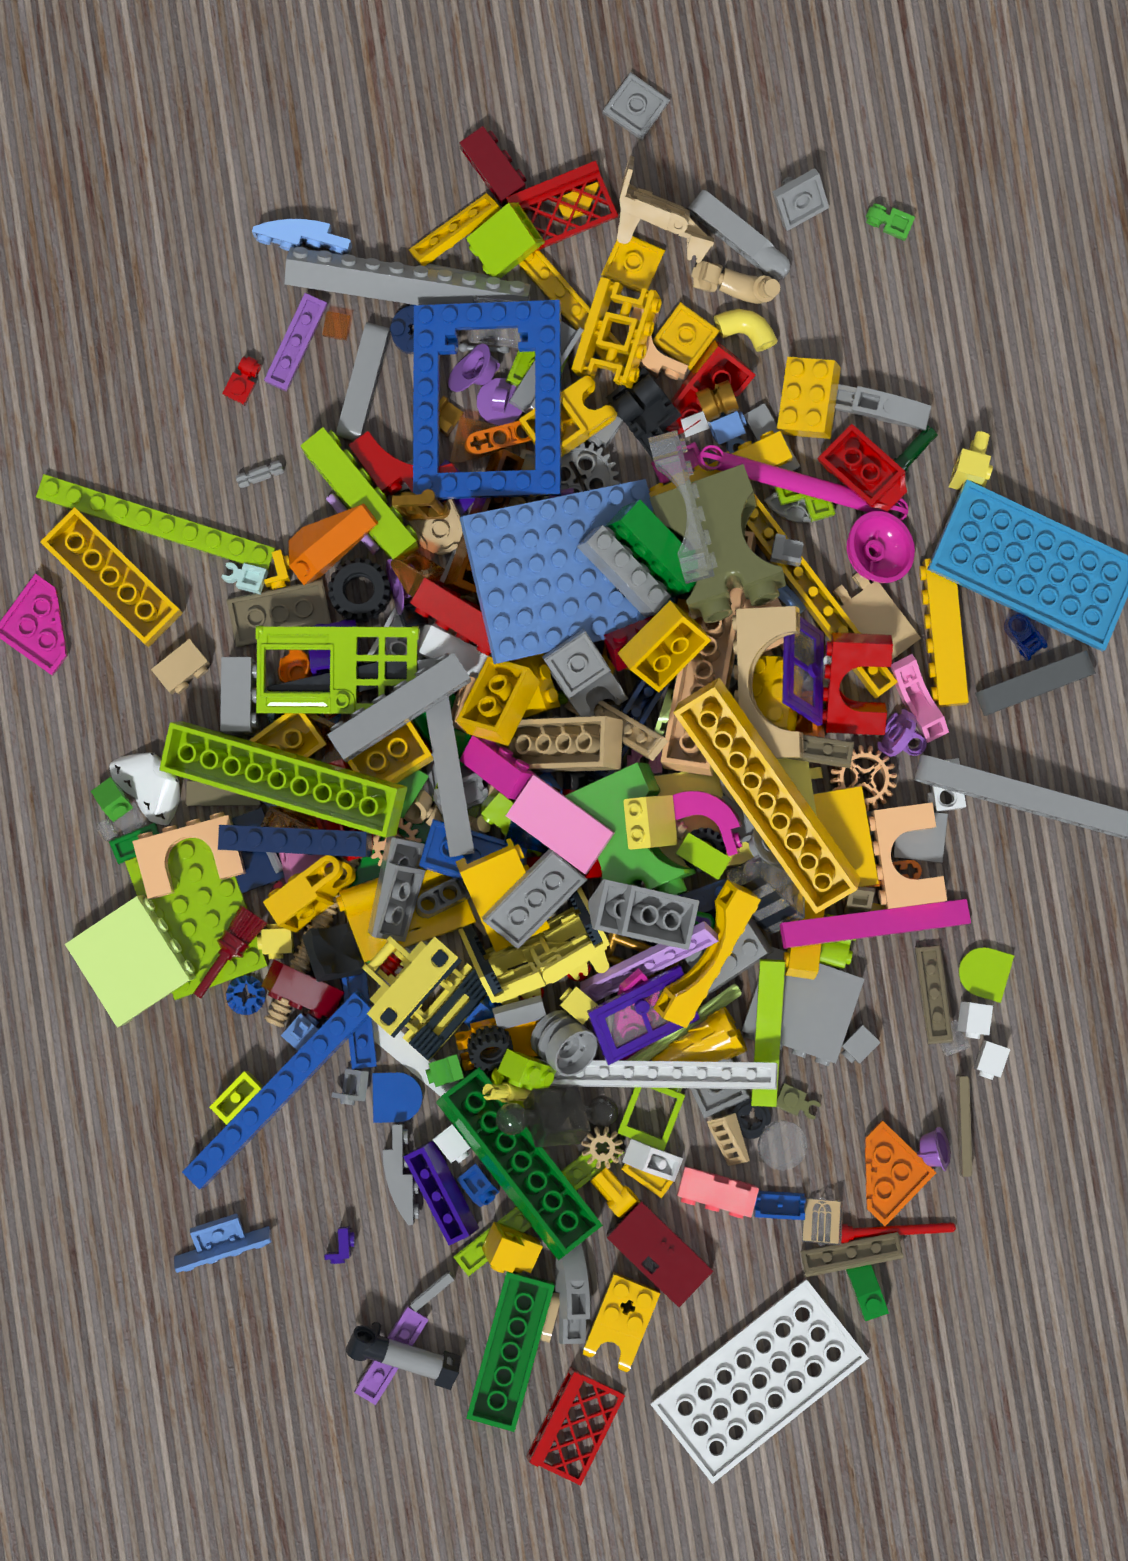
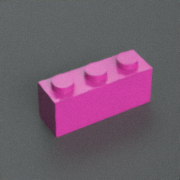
(497, 766)

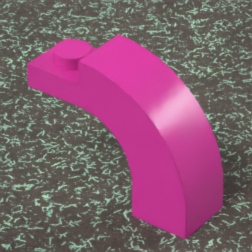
(715, 808)

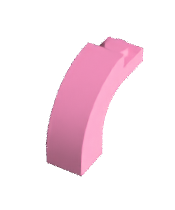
(917, 699)

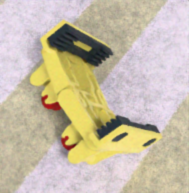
(549, 950)

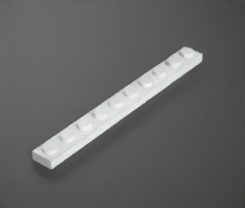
(674, 1075)

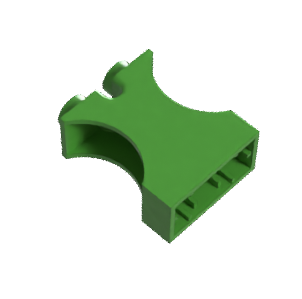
(618, 863)

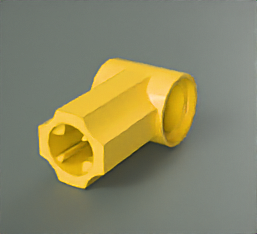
(619, 1197)

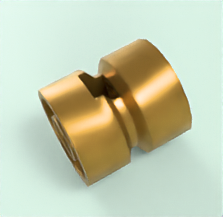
(717, 400)

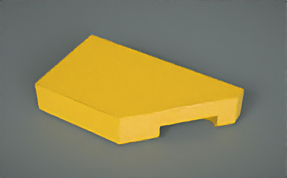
(584, 203)

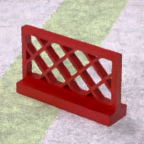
(559, 186)
(554, 1422)

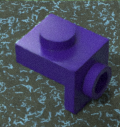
(345, 1240)

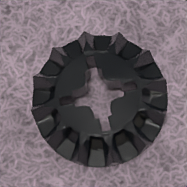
(761, 1112)

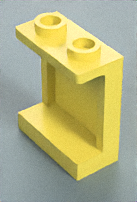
(650, 822)

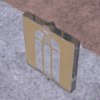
(823, 1221)

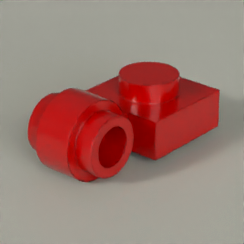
(240, 387)

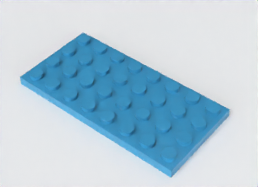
(1033, 565)

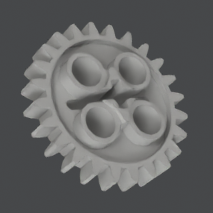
(599, 471)

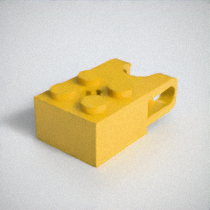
(577, 420)
(308, 893)
(618, 1326)

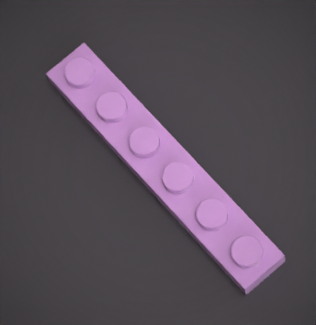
(648, 962)

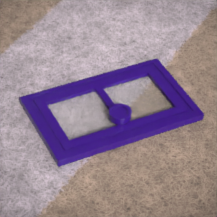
(804, 672)
(630, 1020)

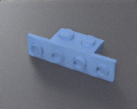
(219, 1240)

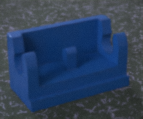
(780, 1205)

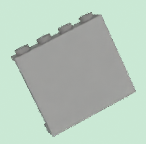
(813, 1012)

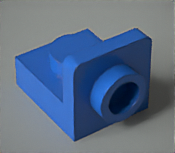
(482, 1011)
(478, 1186)

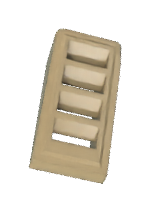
(729, 1125)

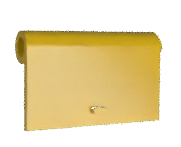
(358, 905)

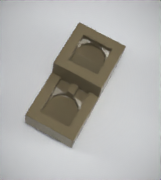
(859, 901)

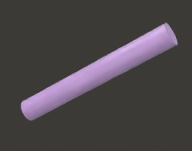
(339, 507)

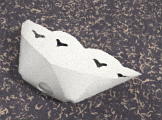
(148, 785)

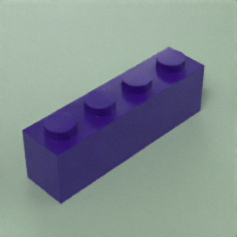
(441, 1192)

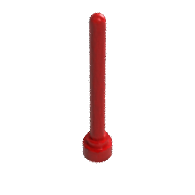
(850, 1233)

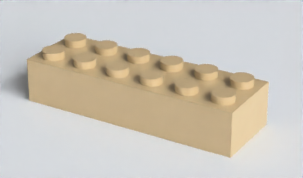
(569, 744)

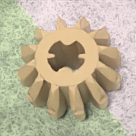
(602, 1156)

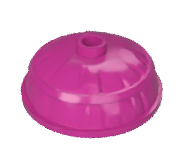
(889, 543)

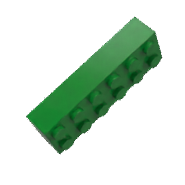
(510, 1350)

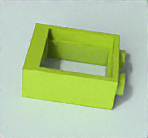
(638, 1135)

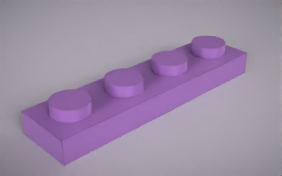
(295, 342)
(378, 1374)

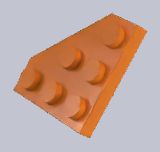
(891, 1173)

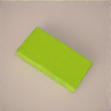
(703, 856)

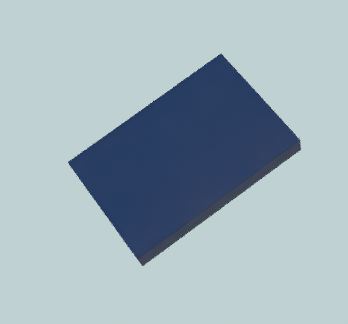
(257, 864)

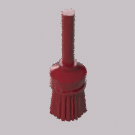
(233, 943)

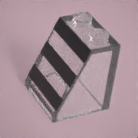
(778, 894)

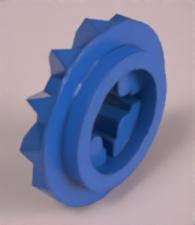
(254, 987)

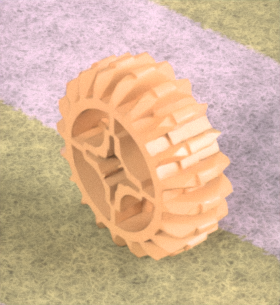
(870, 787)

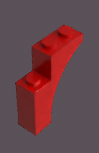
(385, 469)

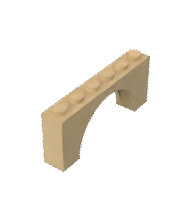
(755, 633)

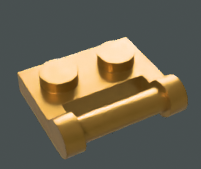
(416, 506)

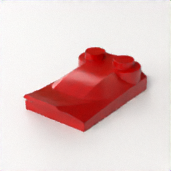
(865, 469)

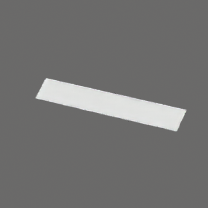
(407, 1056)

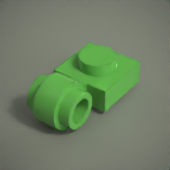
(897, 223)

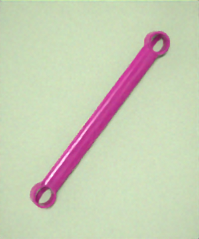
(792, 481)

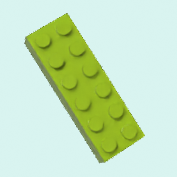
(355, 489)

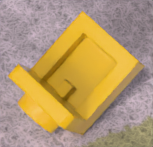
(282, 566)

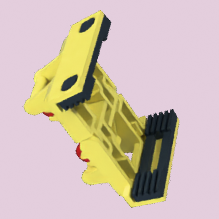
(420, 975)

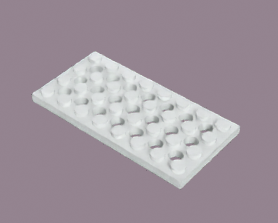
(773, 1418)

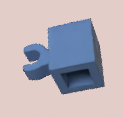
(728, 428)
(301, 1030)

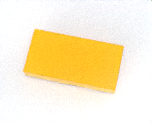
(652, 1182)

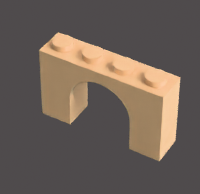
(887, 827)
(153, 853)

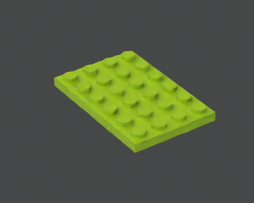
(200, 912)

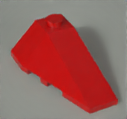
(712, 368)

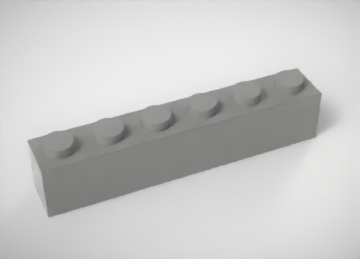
(399, 707)

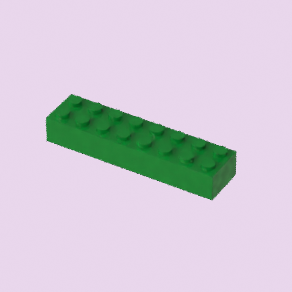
(520, 1168)

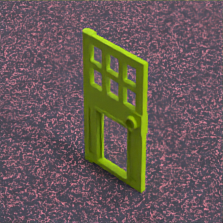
(343, 666)

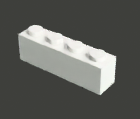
(436, 642)

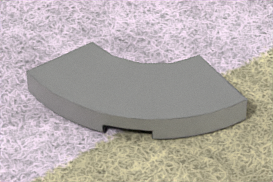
(792, 512)

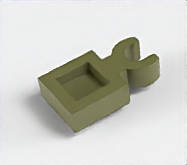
(793, 1101)

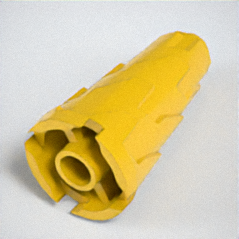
(708, 1041)

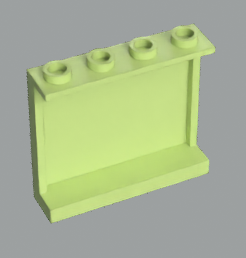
(130, 960)

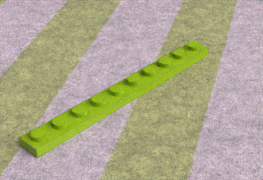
(154, 522)

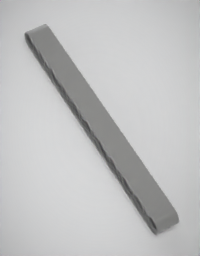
(1022, 796)

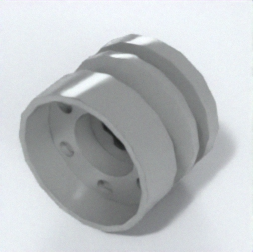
(564, 1043)

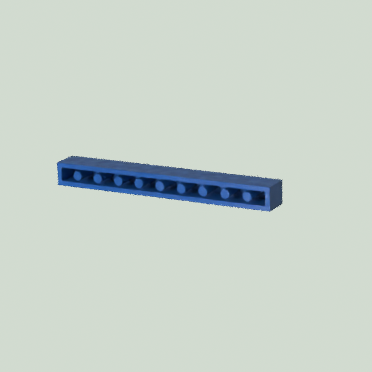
(278, 1091)

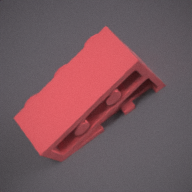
(717, 1192)

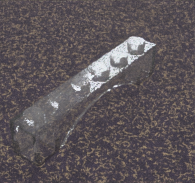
(693, 554)

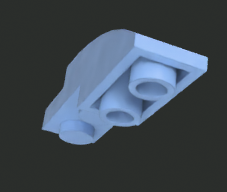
(296, 231)

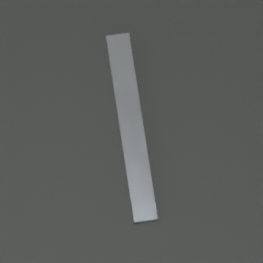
(448, 774)

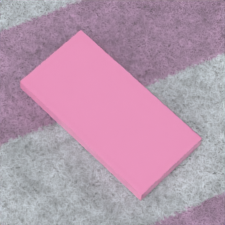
(560, 824)

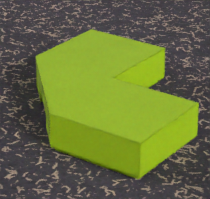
(816, 508)

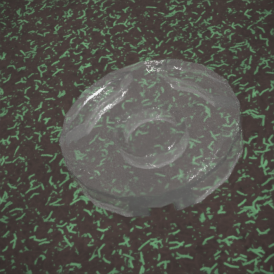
(782, 1145)

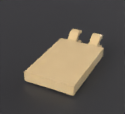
(876, 613)

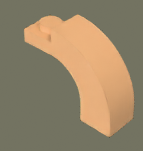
(656, 361)

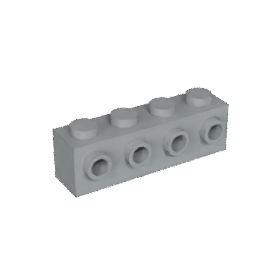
(624, 570)

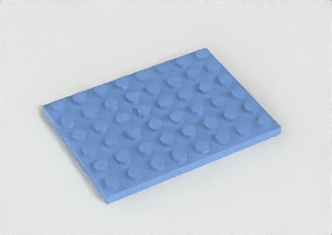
(537, 581)

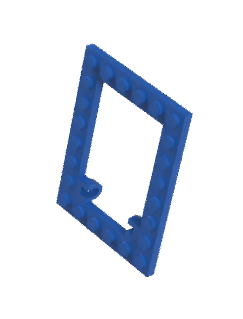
(539, 332)

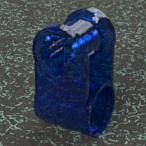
(1025, 637)

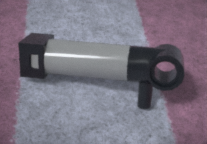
(368, 1344)

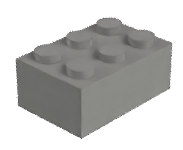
(238, 696)
(746, 953)

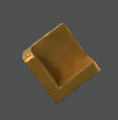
(448, 416)

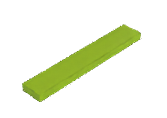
(768, 1023)

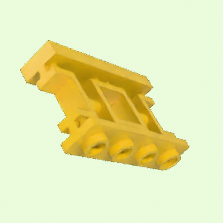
(598, 328)

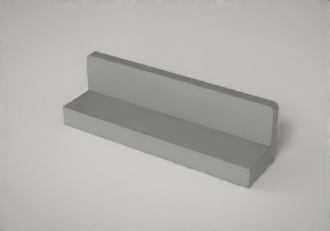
(525, 393)

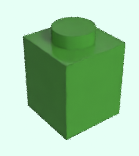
(111, 799)

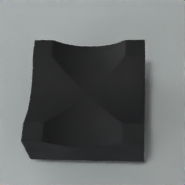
(333, 952)

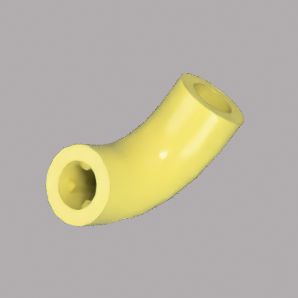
(746, 323)

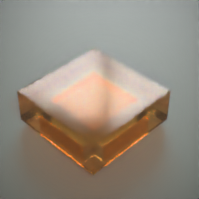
(336, 325)

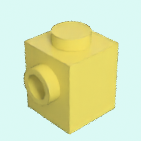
(275, 941)

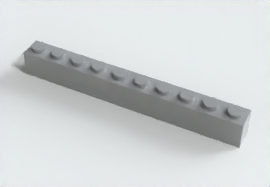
(393, 280)

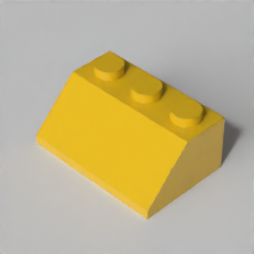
(293, 734)

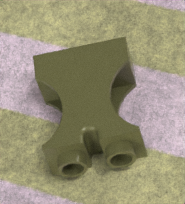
(727, 505)

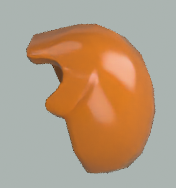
(294, 666)

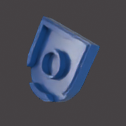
(395, 1097)

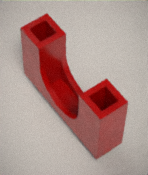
(847, 653)

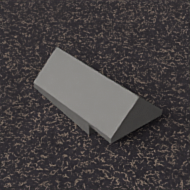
(397, 889)
(643, 914)

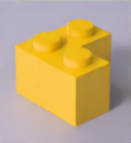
(511, 1249)

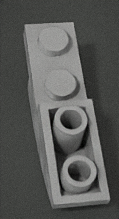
(883, 406)
(400, 1184)
(574, 1296)

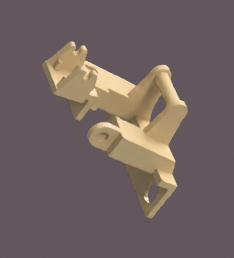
(643, 205)

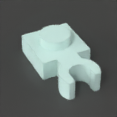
(248, 578)

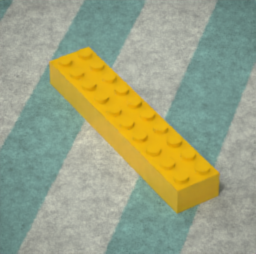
(767, 795)

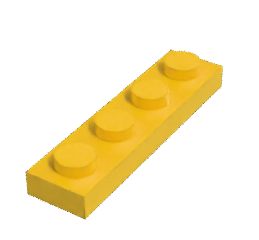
(454, 230)

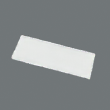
(689, 421)

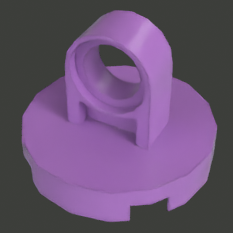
(494, 402)
(899, 732)

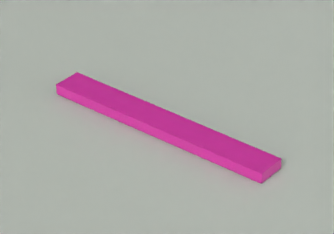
(875, 923)

